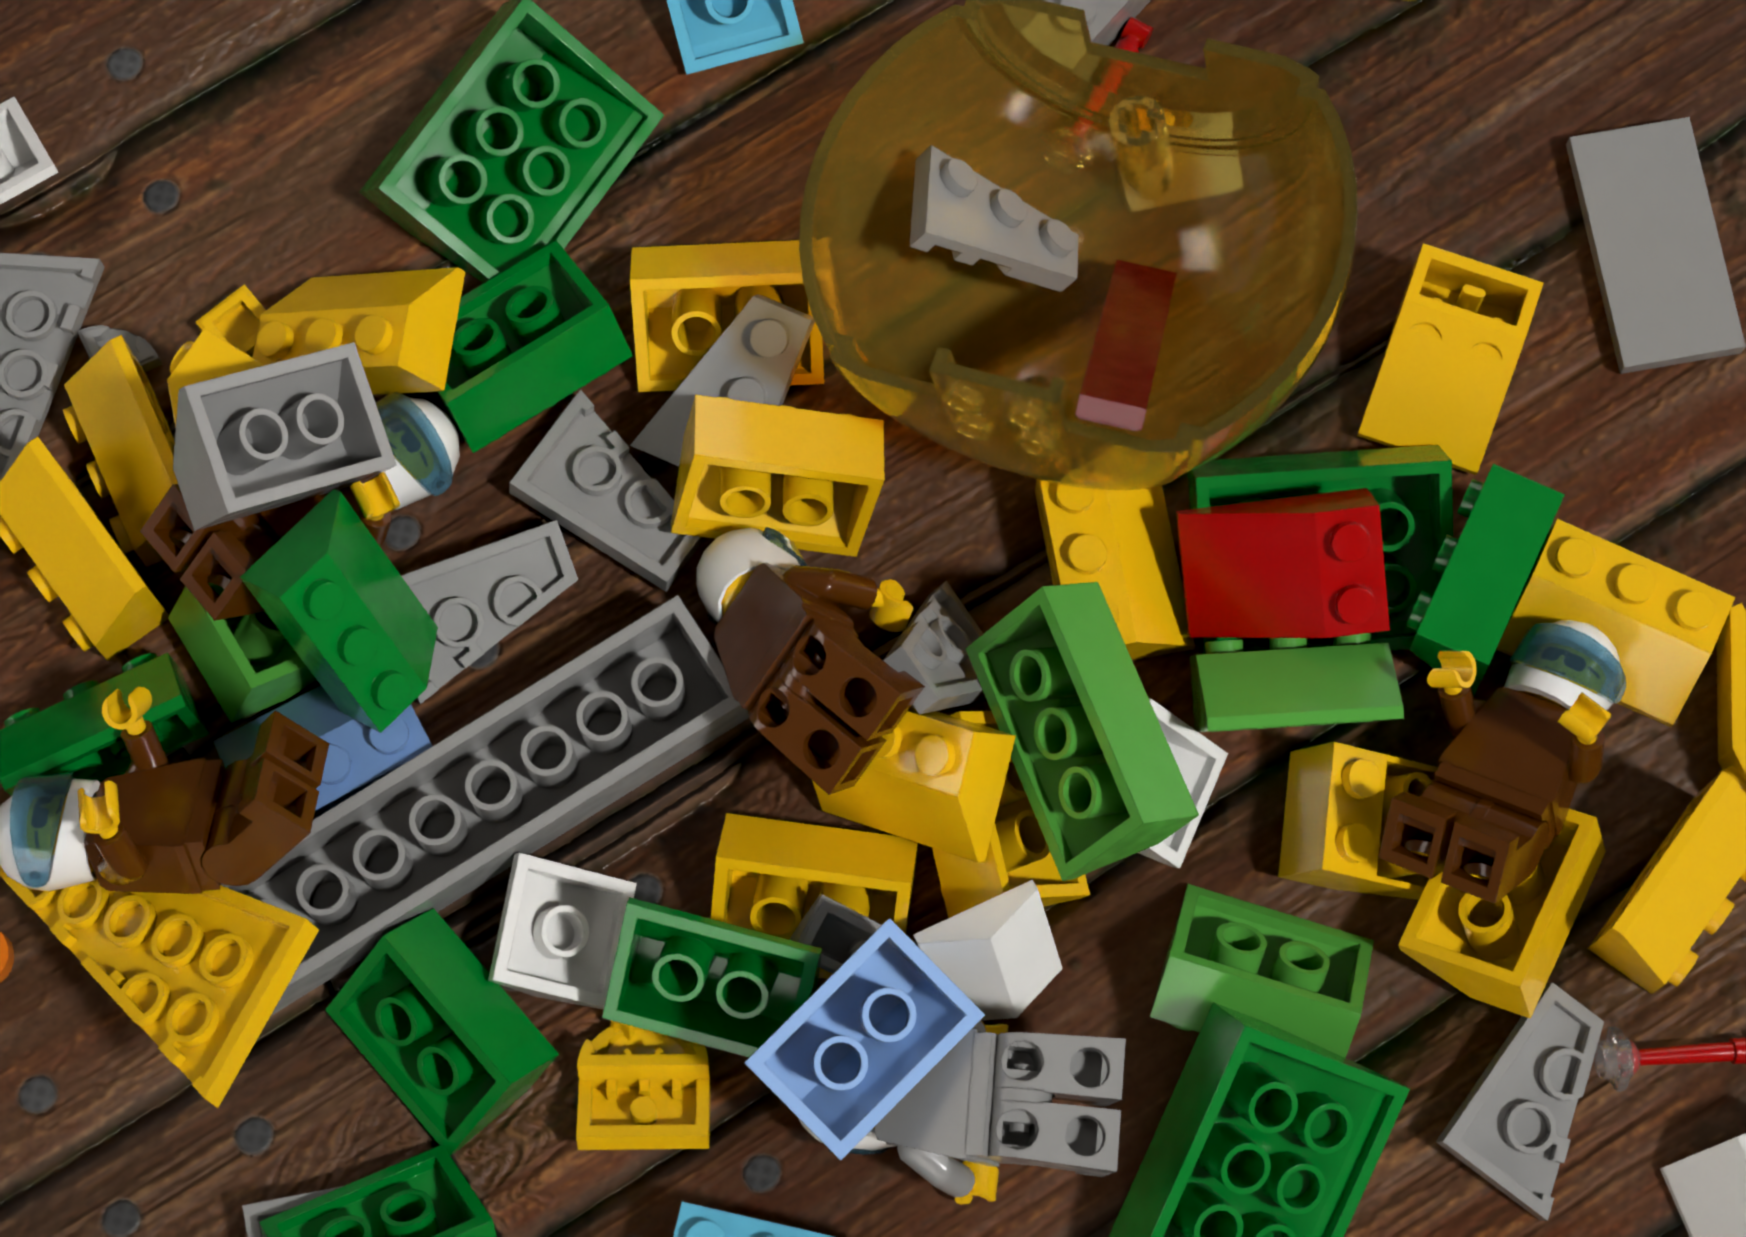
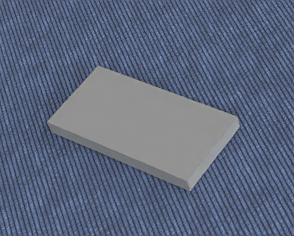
(1655, 245)

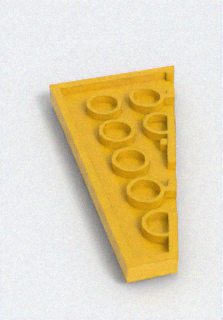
(183, 966)

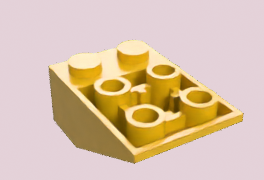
(1450, 356)
(1339, 816)

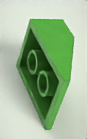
(240, 657)

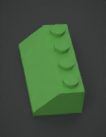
(1081, 729)

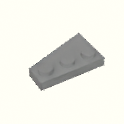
(990, 223)
(603, 495)

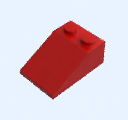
(1285, 567)

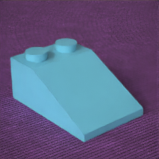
(731, 30)

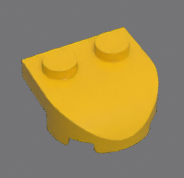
(642, 1092)

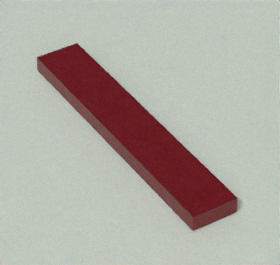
(1126, 346)

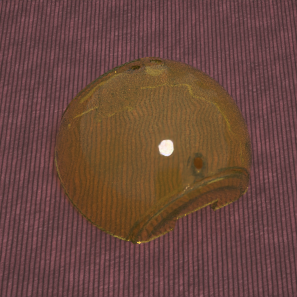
(1153, 163)

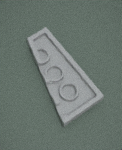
(39, 322)

